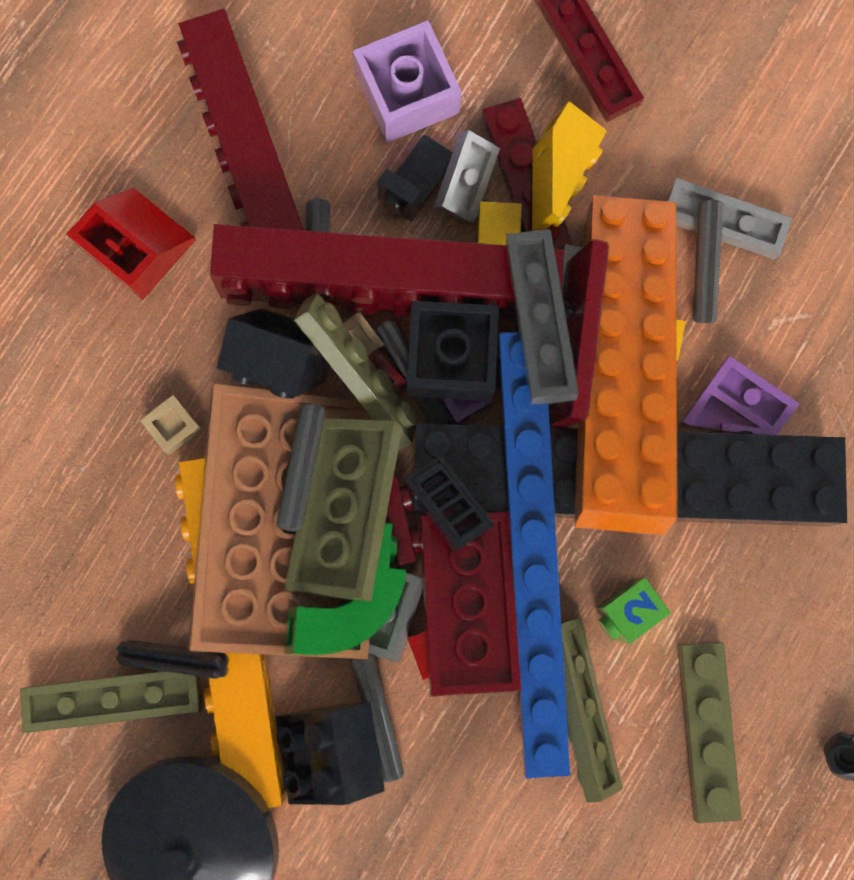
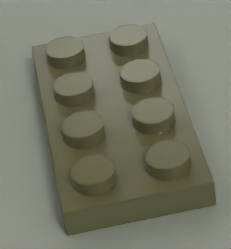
(345, 510)

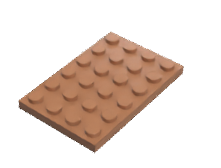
(240, 549)

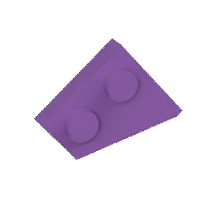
(740, 403)

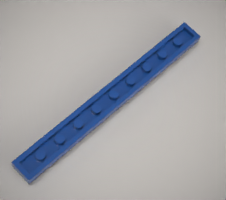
(534, 569)

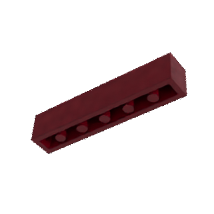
(238, 122)

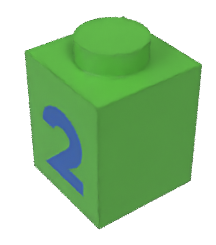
(632, 611)

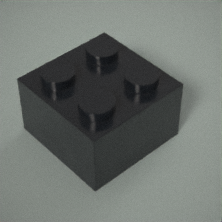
(453, 351)
(271, 352)

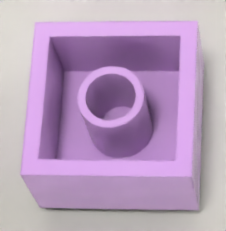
(407, 81)

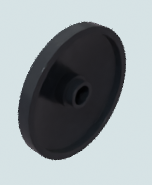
(189, 824)

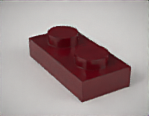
(407, 538)

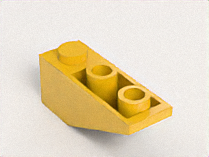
(559, 161)

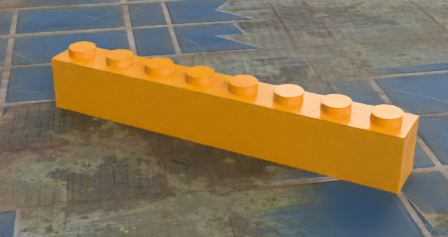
(243, 698)

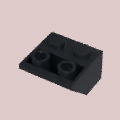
(330, 755)

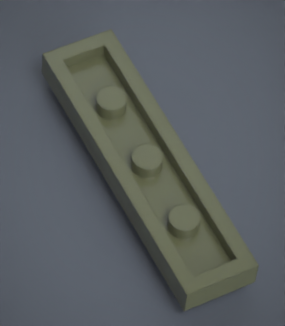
(350, 361)
(108, 700)
(586, 718)
(709, 732)

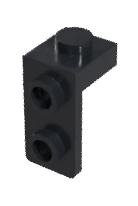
(415, 179)

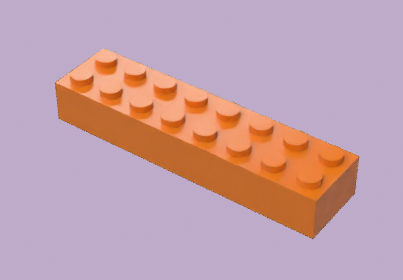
(631, 432)

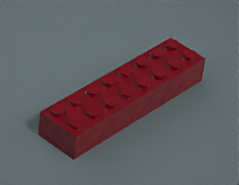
(359, 270)

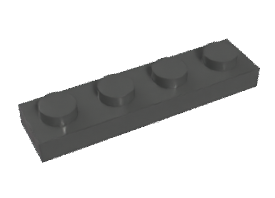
(541, 317)

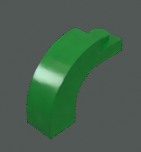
(352, 622)

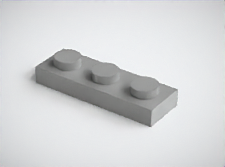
(742, 223)

